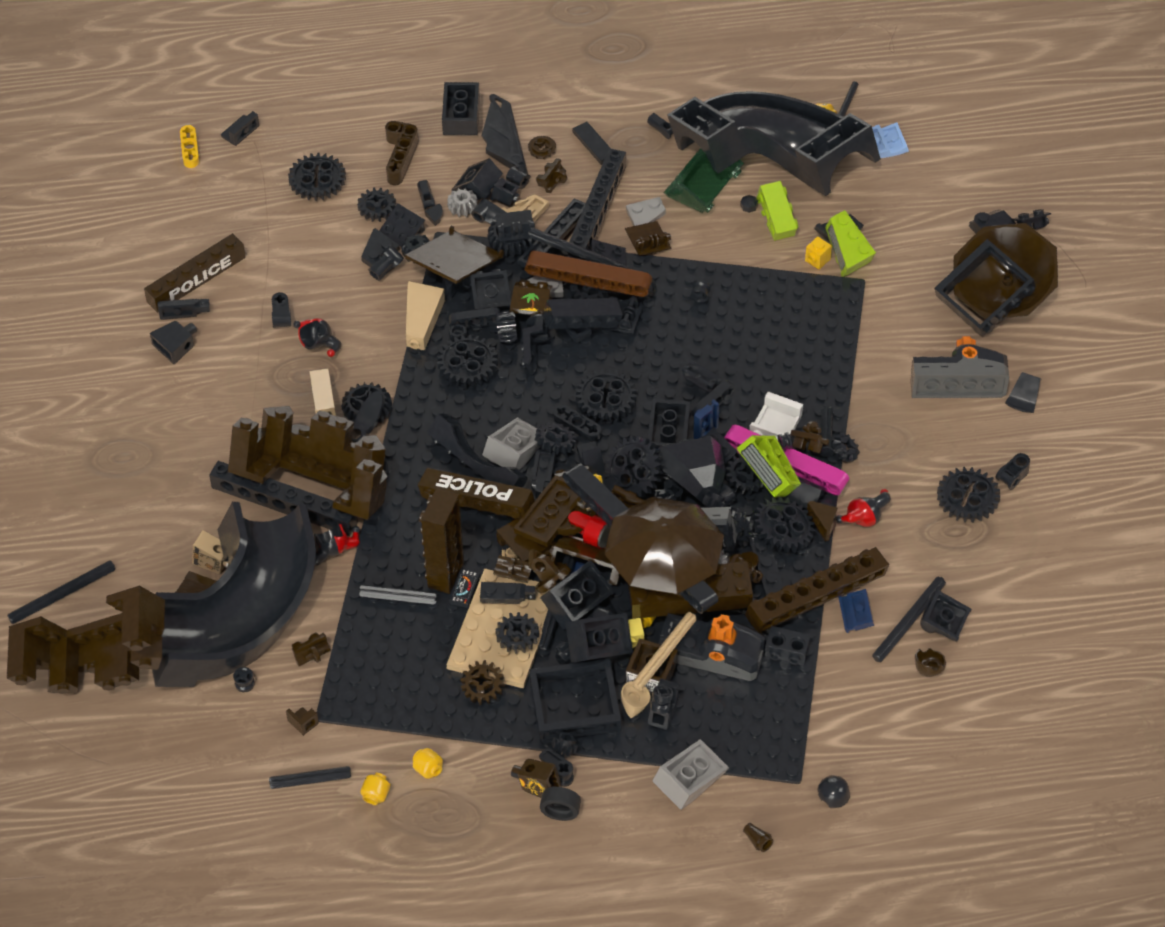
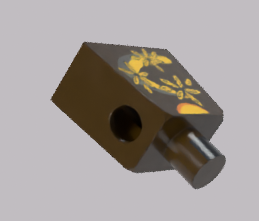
(536, 776)

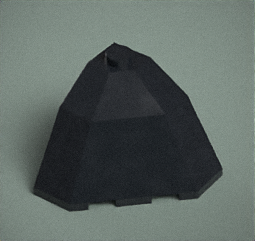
(695, 465)

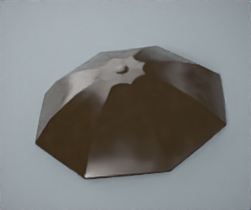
(993, 284)
(664, 545)

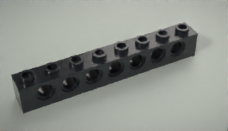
(599, 199)
(281, 498)

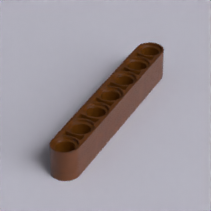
(588, 273)

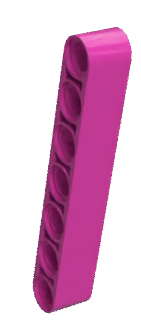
(802, 464)

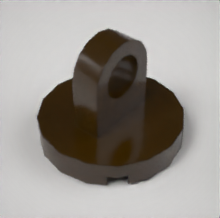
(549, 575)

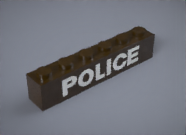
(195, 271)
(478, 493)

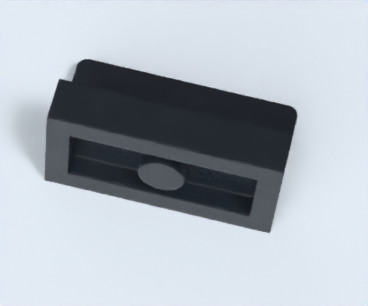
(241, 128)
(806, 492)

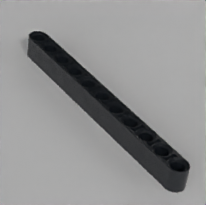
(607, 506)

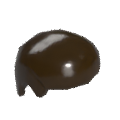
(930, 662)

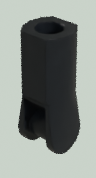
(660, 125)
(425, 194)

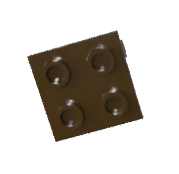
(648, 238)

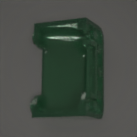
(699, 184)

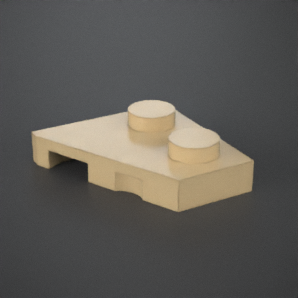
(534, 203)

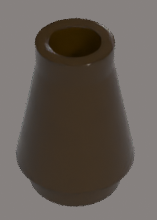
(759, 838)

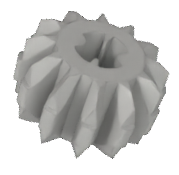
(462, 202)

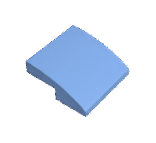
(890, 140)

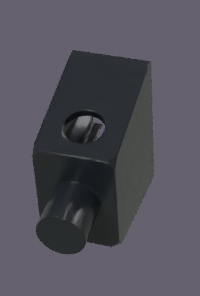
(173, 340)

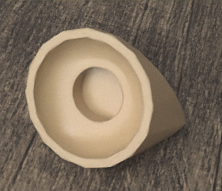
(634, 699)

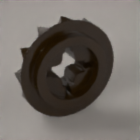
(539, 142)

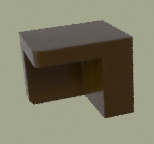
(302, 719)

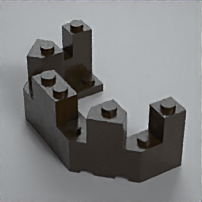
(315, 451)
(107, 647)

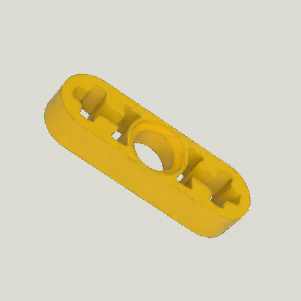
(192, 151)

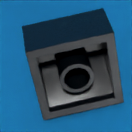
(479, 178)

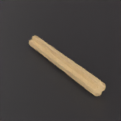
(664, 651)

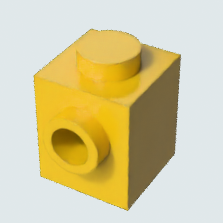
(818, 253)

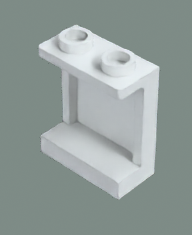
(777, 416)

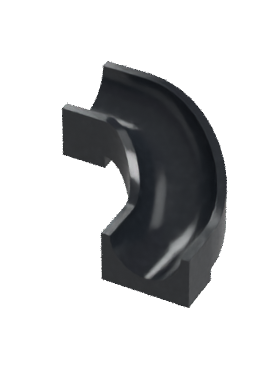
(785, 129)
(247, 607)

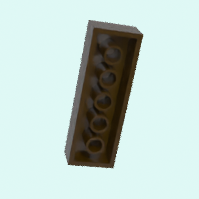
(442, 540)
(729, 583)

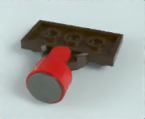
(561, 512)

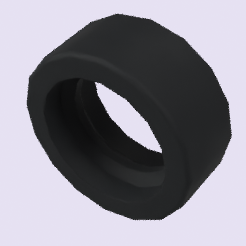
(560, 803)

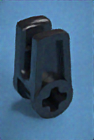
(563, 767)

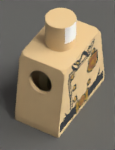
(208, 553)

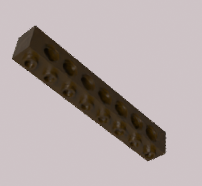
(817, 589)

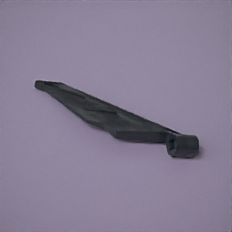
(504, 142)

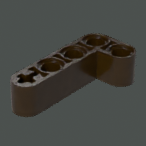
(405, 139)

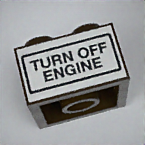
(642, 654)

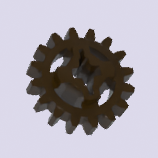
(482, 690)

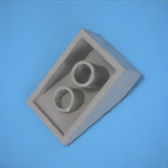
(512, 444)
(689, 774)

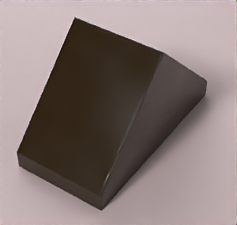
(823, 517)

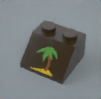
(530, 297)

